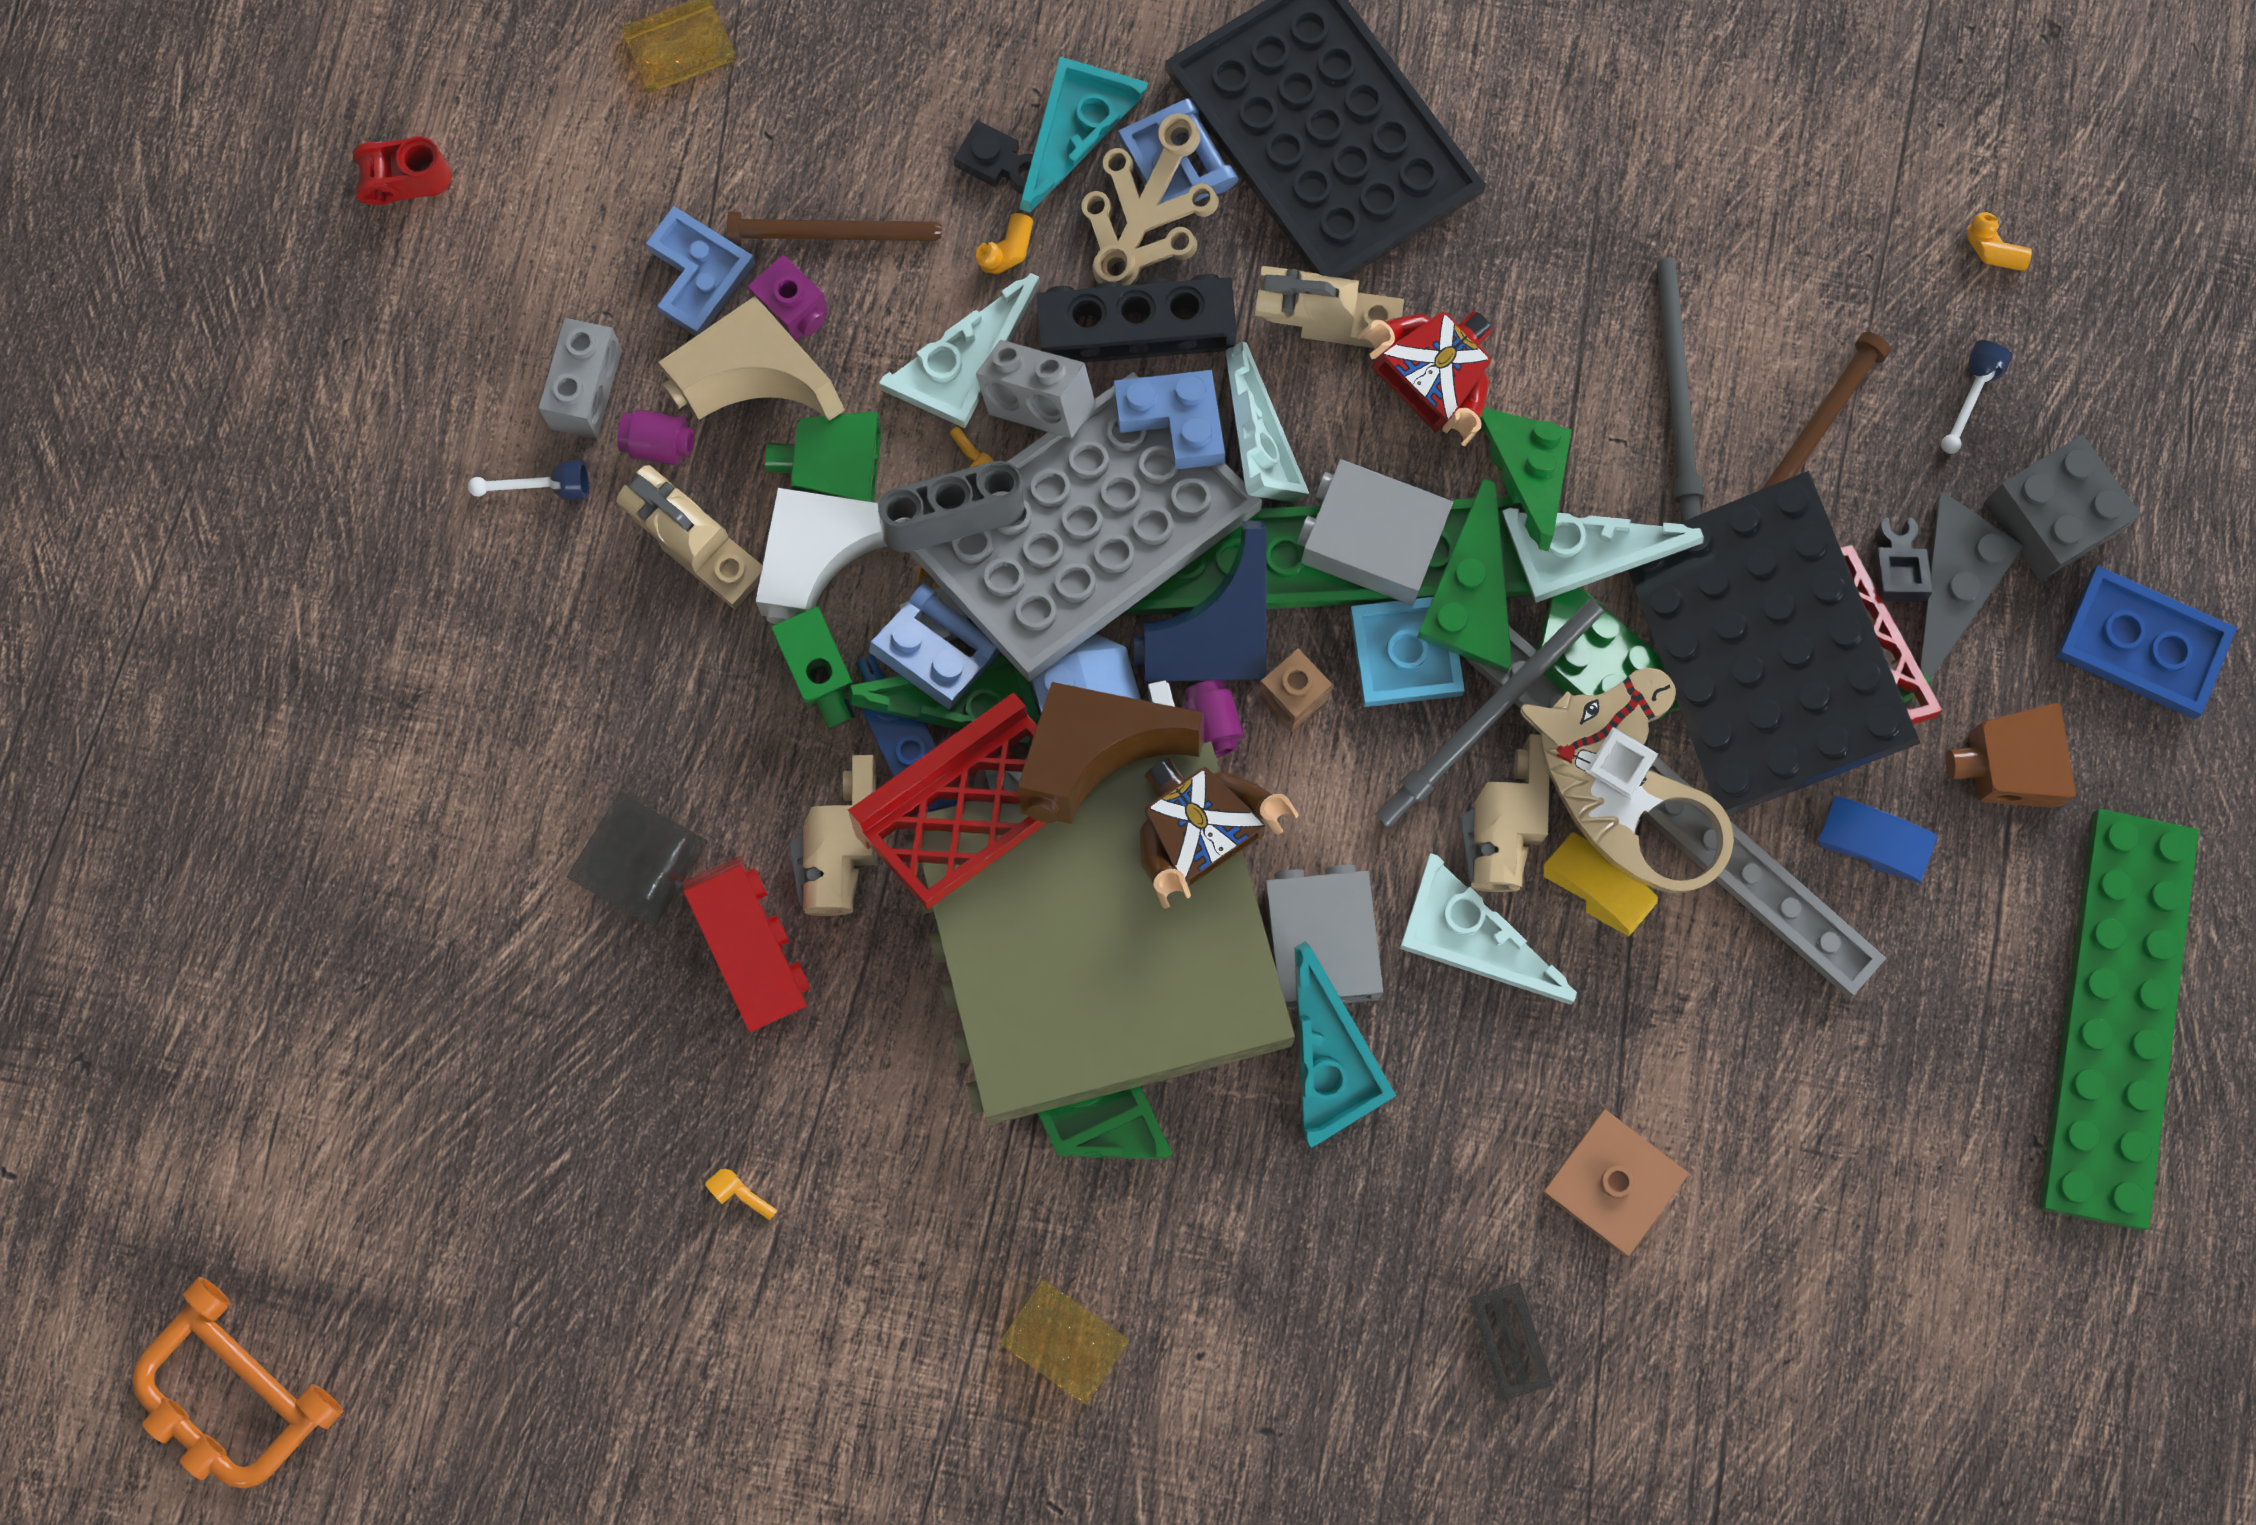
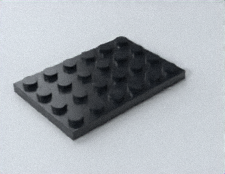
(1325, 130)
(1771, 648)

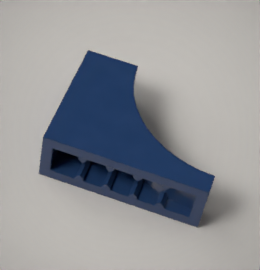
(1221, 634)

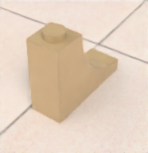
(744, 360)

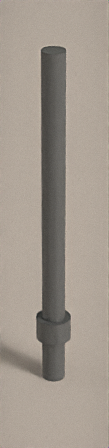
(1688, 485)
(1418, 784)

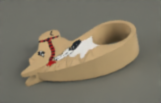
(1570, 740)

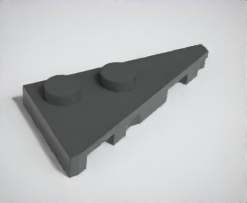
(1965, 567)

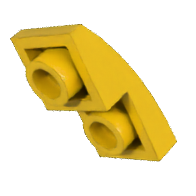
(1607, 890)

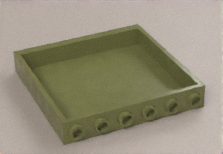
(1078, 971)

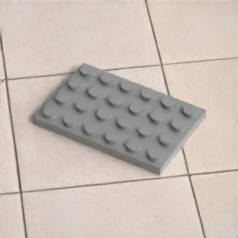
(1094, 537)

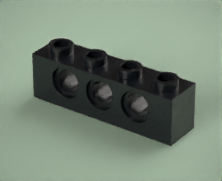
(1159, 335)

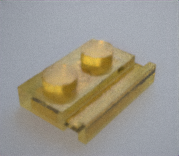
(678, 43)
(1064, 1342)

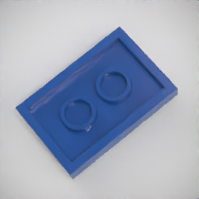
(2146, 642)

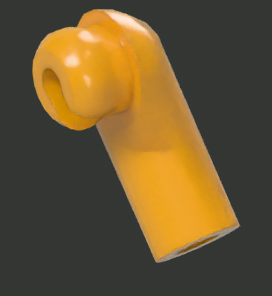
(1991, 248)
(1009, 252)

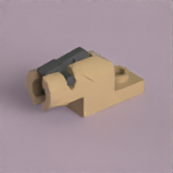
(1322, 305)
(690, 536)
(1506, 819)
(829, 848)

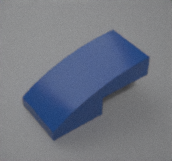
(1878, 838)

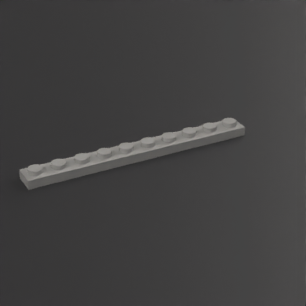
(1751, 872)

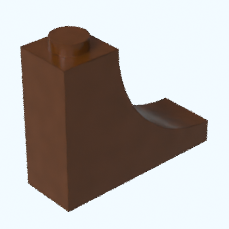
(1091, 735)

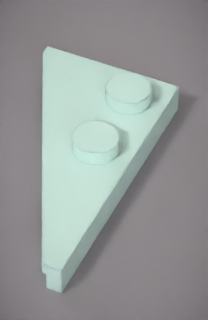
(945, 371)
(1264, 449)
(1591, 549)
(1461, 931)

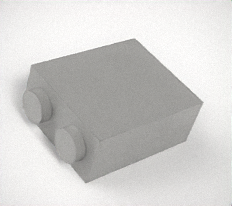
(1374, 531)
(1337, 922)

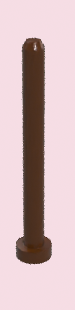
(829, 229)
(1870, 349)

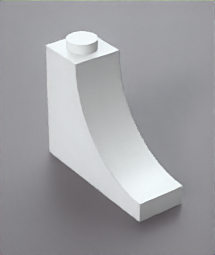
(809, 545)

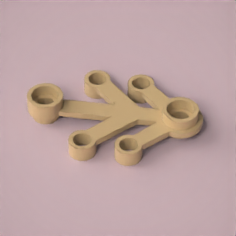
(1145, 211)

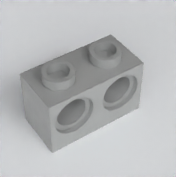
(580, 378)
(1036, 388)

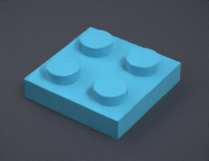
(1396, 663)

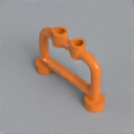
(169, 1419)

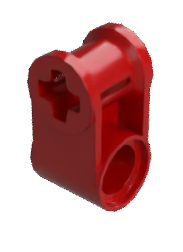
(391, 173)

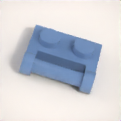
(1145, 148)
(927, 657)

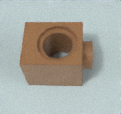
(1294, 690)

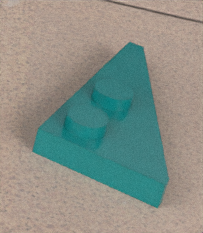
(1078, 115)
(1336, 1066)

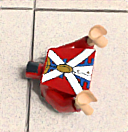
(1435, 367)

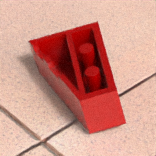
(746, 943)

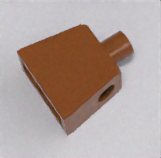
(2018, 759)

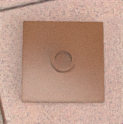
(1615, 1183)

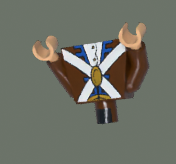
(1201, 824)

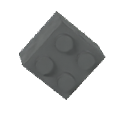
(2062, 507)

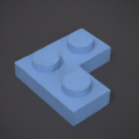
(709, 269)
(1177, 402)

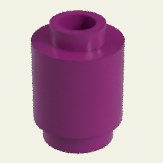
(655, 436)
(1220, 715)

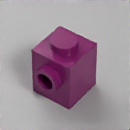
(790, 298)

